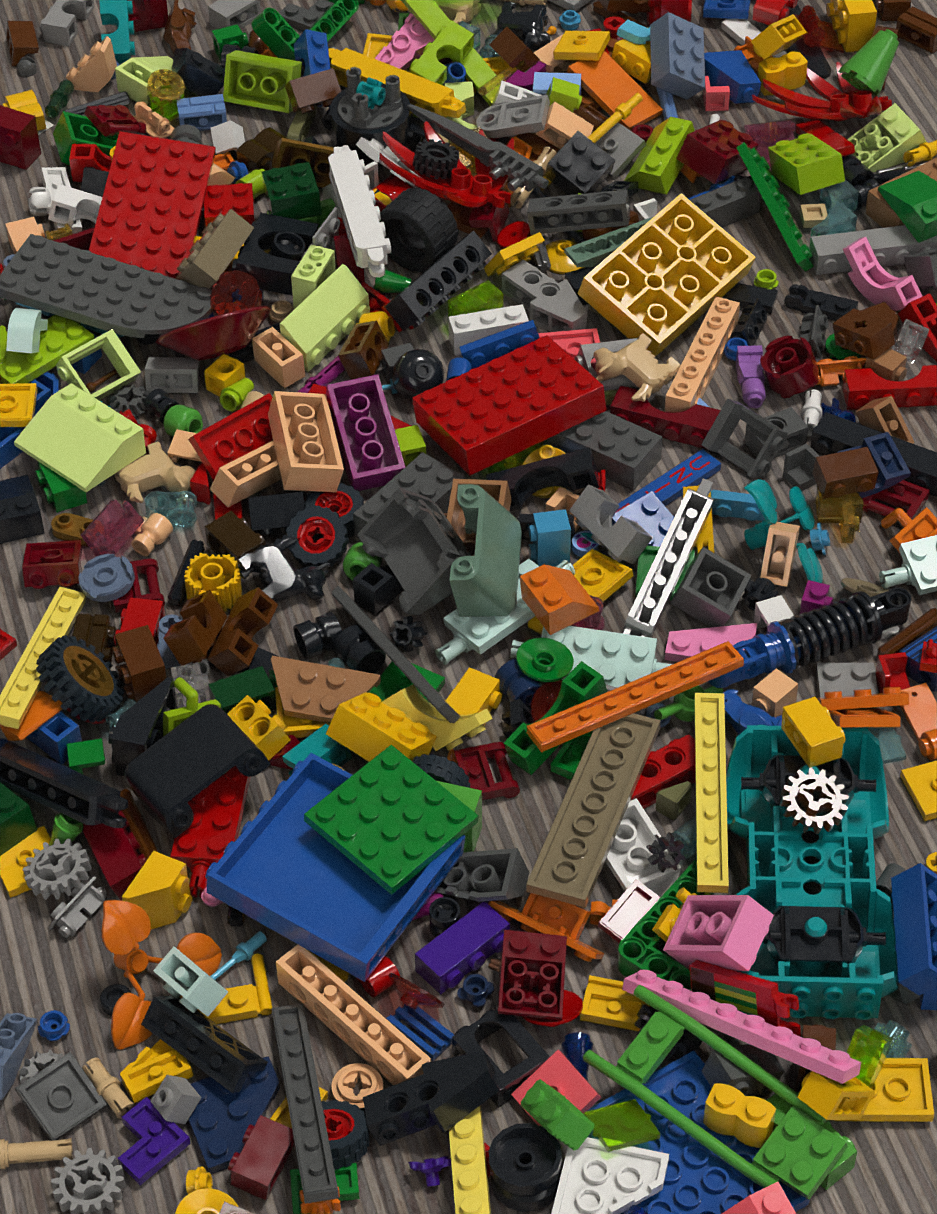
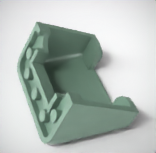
(488, 580)

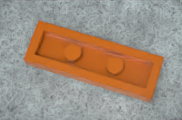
(864, 699)

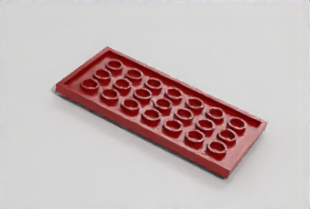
(152, 202)

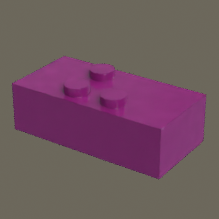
(364, 432)

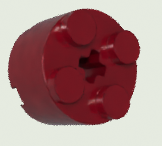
(790, 366)

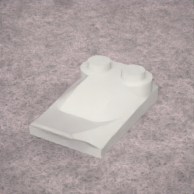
(629, 853)

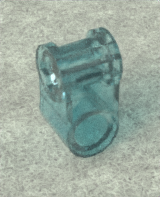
(171, 506)

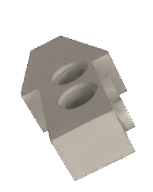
(550, 303)

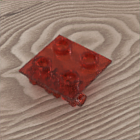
(818, 32)

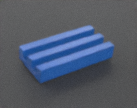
(404, 1014)

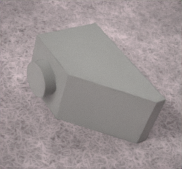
(233, 12)

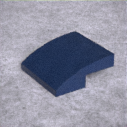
(888, 461)

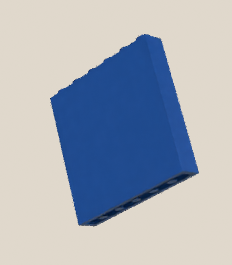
(308, 888)

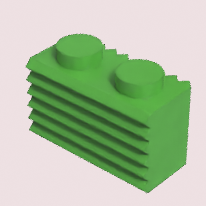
(557, 1115)

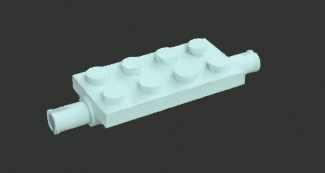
(918, 566)
(484, 632)
(612, 654)

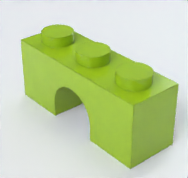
(451, 42)

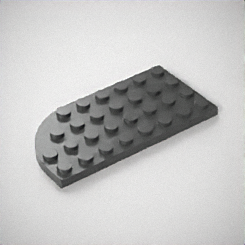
(100, 290)

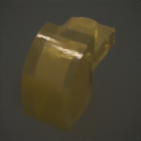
(843, 510)

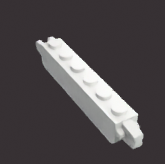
(358, 210)

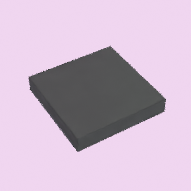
(60, 1097)

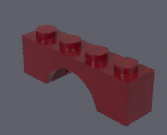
(683, 427)

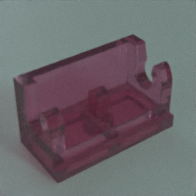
(112, 528)

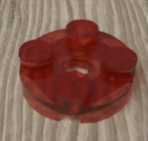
(229, 283)

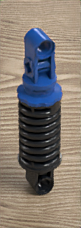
(819, 634)

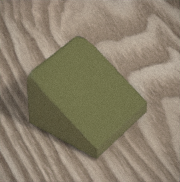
(673, 800)

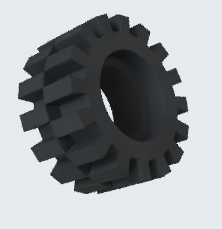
(435, 159)

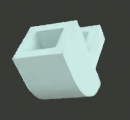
(25, 330)

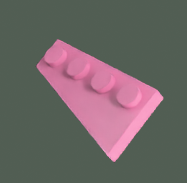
(405, 43)

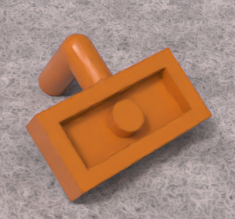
(919, 527)

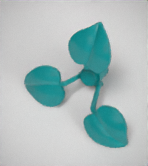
(766, 502)

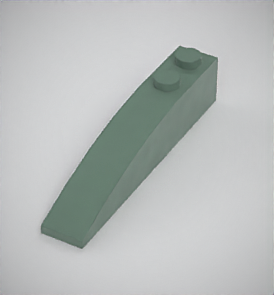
(594, 251)

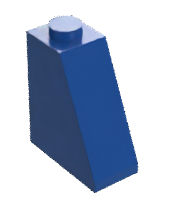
(732, 70)

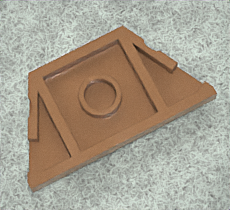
(316, 689)

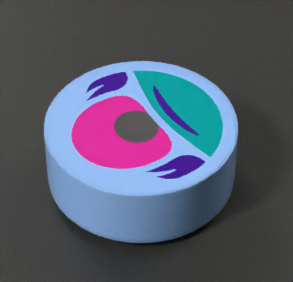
(583, 543)

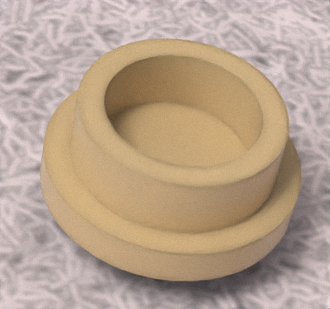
(280, 310)

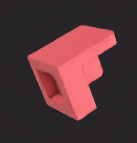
(716, 97)

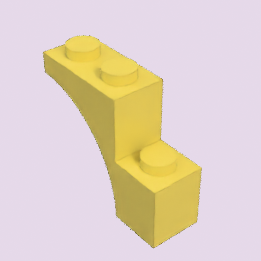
(421, 711)

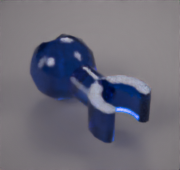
(835, 410)

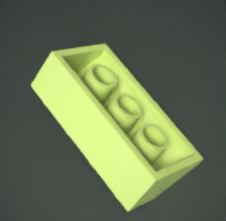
(326, 316)

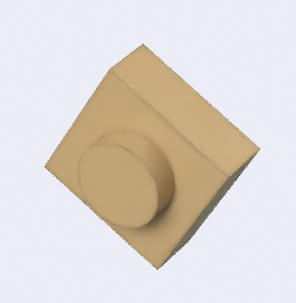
(812, 214)

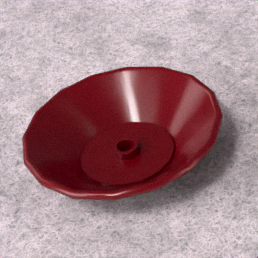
(216, 334)

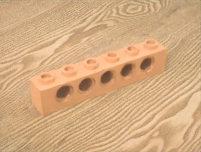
(703, 356)
(350, 1016)

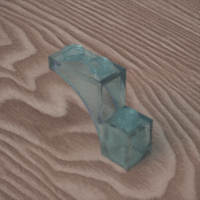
(840, 204)

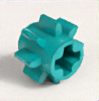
(373, 89)

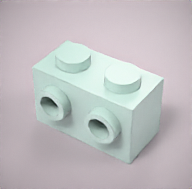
(190, 981)

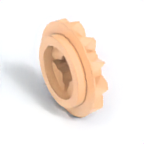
(347, 1078)

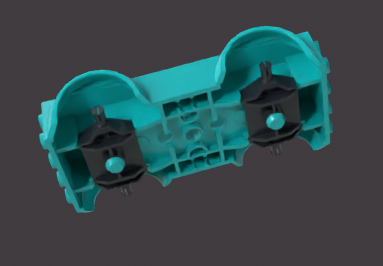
(828, 945)

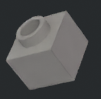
(175, 1099)

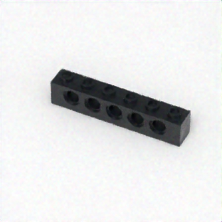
(437, 281)

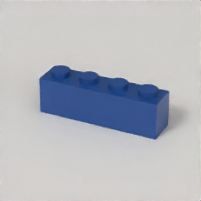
(916, 927)

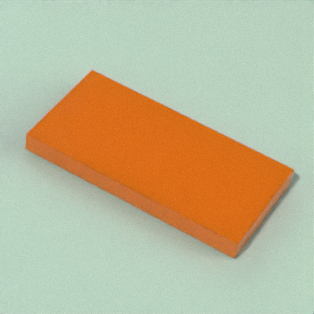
(612, 86)
(865, 717)

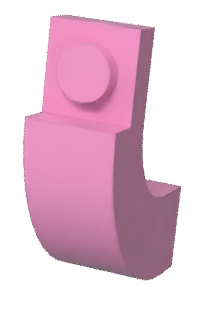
(874, 281)

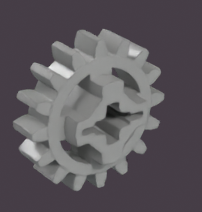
(57, 868)
(88, 1183)

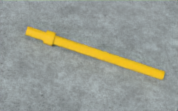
(621, 112)

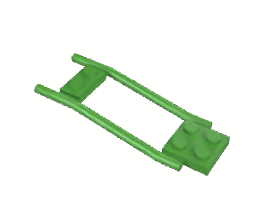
(796, 1151)

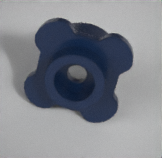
(479, 983)

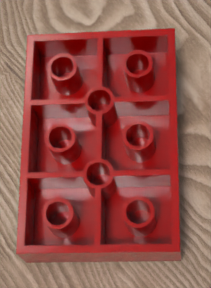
(509, 404)

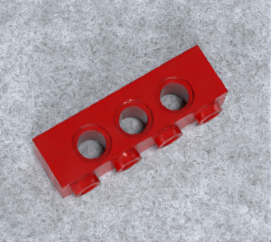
(666, 769)

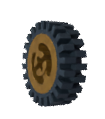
(80, 679)

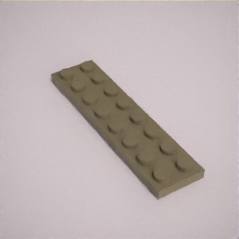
(593, 810)

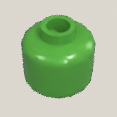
(182, 418)
(358, 560)

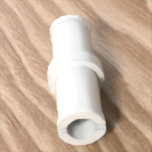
(811, 411)

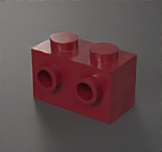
(262, 1157)

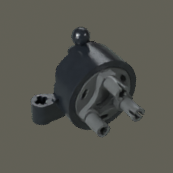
(352, 119)

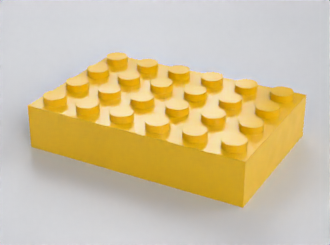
(666, 274)

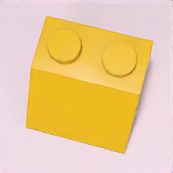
(161, 889)

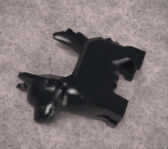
(525, 25)
(279, 576)

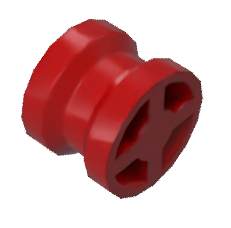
(612, 24)

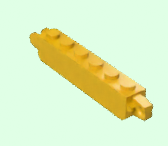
(418, 90)

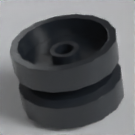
(525, 1167)

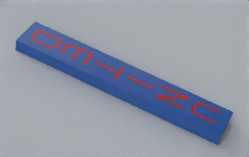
(671, 484)

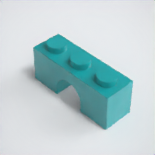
(117, 14)

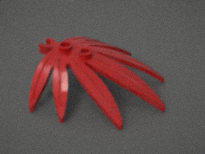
(841, 105)
(462, 186)

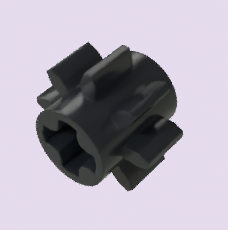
(758, 591)
(408, 633)
(673, 857)

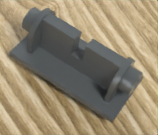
(814, 329)

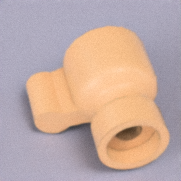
(151, 533)

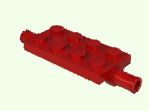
(215, 824)

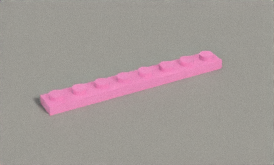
(749, 1028)

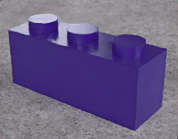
(461, 948)

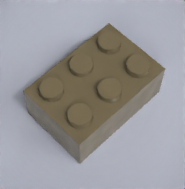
(214, 250)

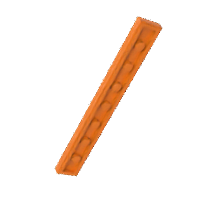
(634, 696)

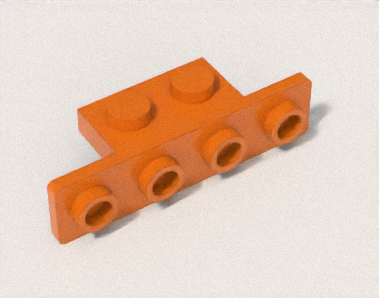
(552, 918)

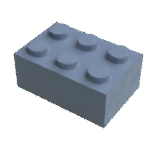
(677, 56)

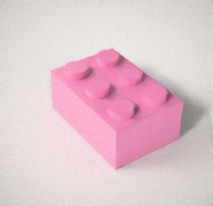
(719, 931)

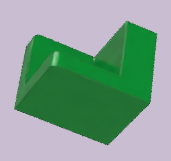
(85, 754)

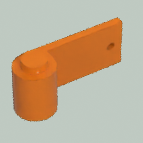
(922, 717)

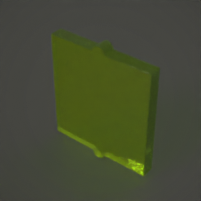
(622, 1125)

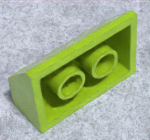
(657, 162)

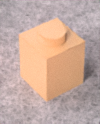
(775, 693)

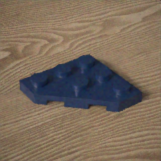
(224, 1116)

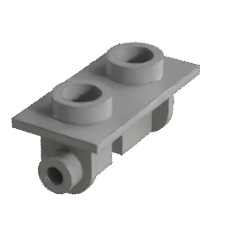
(69, 916)

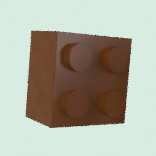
(139, 662)

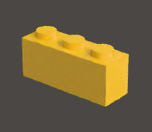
(778, 37)

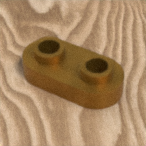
(70, 527)

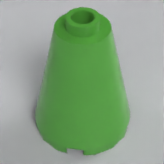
(871, 63)

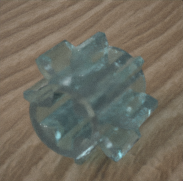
(899, 1044)

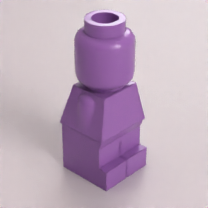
(751, 375)

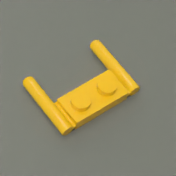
(245, 1000)

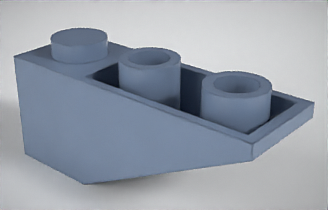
(14, 1039)

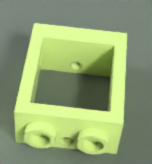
(311, 272)
(115, 352)

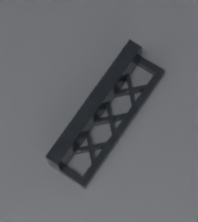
(202, 1042)

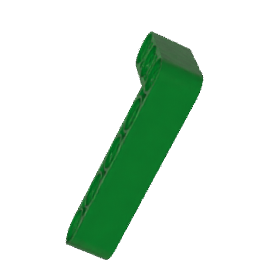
(281, 36)
(649, 949)

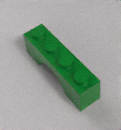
(579, 686)

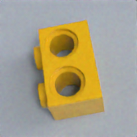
(257, 724)
(835, 1099)

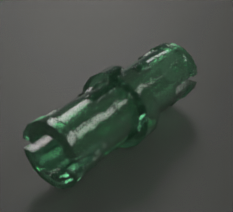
(59, 99)

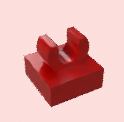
(929, 656)

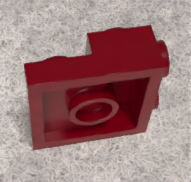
(52, 564)

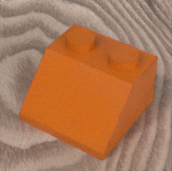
(556, 597)

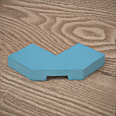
(634, 32)

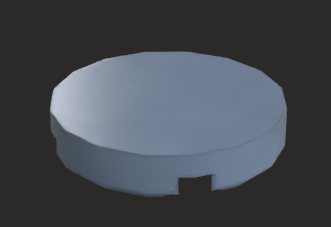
(106, 578)

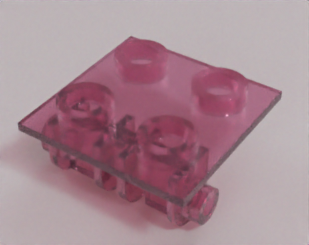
(769, 134)

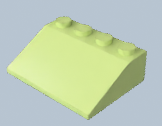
(81, 438)

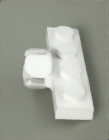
(42, 197)

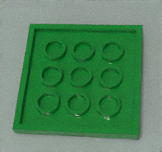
(391, 819)

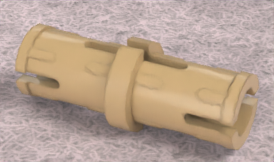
(108, 1087)

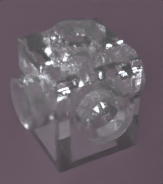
(192, 675)

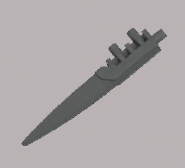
(495, 155)

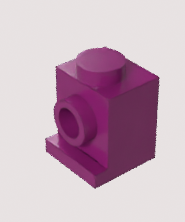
(815, 596)

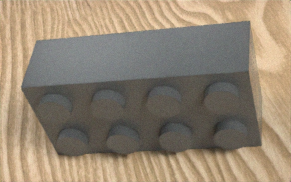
(617, 446)
(422, 477)

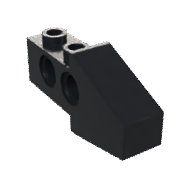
(438, 1097)

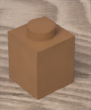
(889, 365)

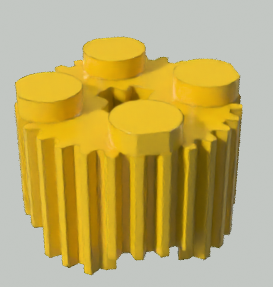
(214, 574)

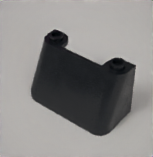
(189, 762)

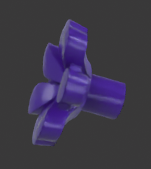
(430, 1168)

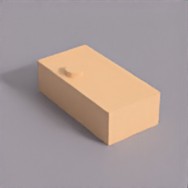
(305, 442)

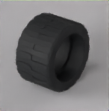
(418, 229)

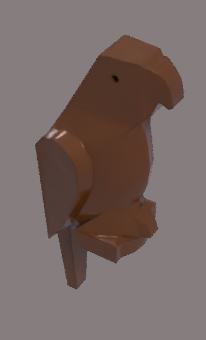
(179, 27)

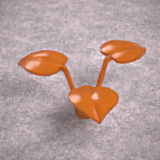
(122, 929)

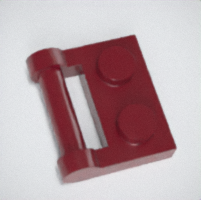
(112, 119)
(902, 495)
(150, 569)
(476, 766)

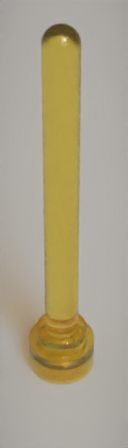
(495, 81)

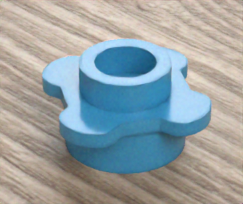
(819, 539)

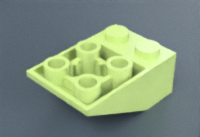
(134, 74)
(886, 139)

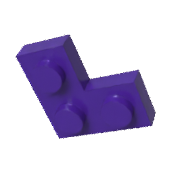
(157, 1141)

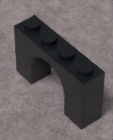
(271, 271)

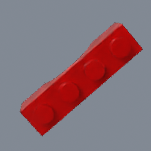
(87, 156)
(864, 385)

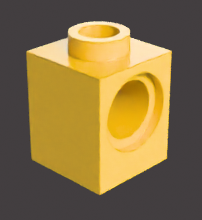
(223, 373)

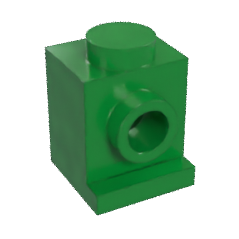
(228, 35)

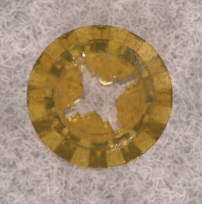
(166, 77)

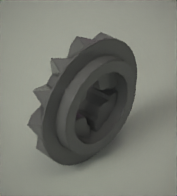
(119, 400)

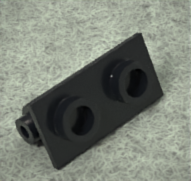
(750, 323)

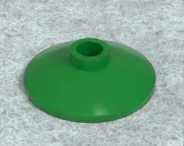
(544, 659)

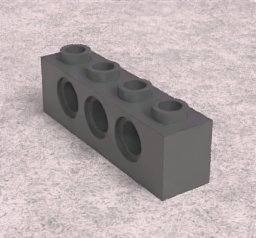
(579, 212)

